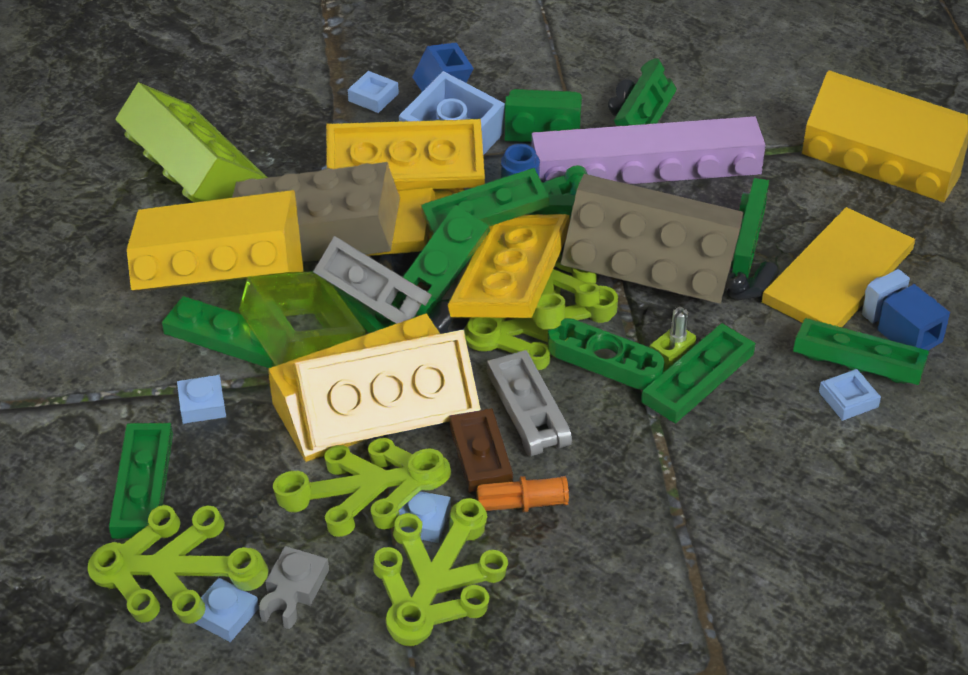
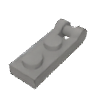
(369, 281)
(528, 402)

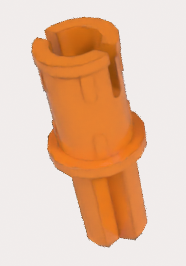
(524, 494)

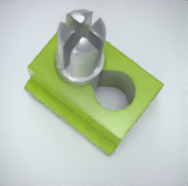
(675, 341)

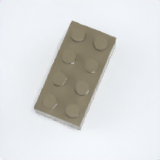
(347, 203)
(651, 238)

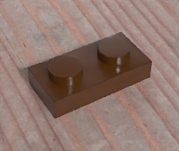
(480, 448)

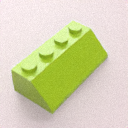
(184, 145)

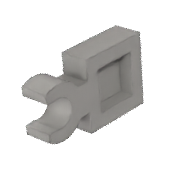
(292, 580)

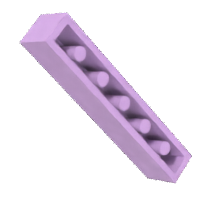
(655, 150)

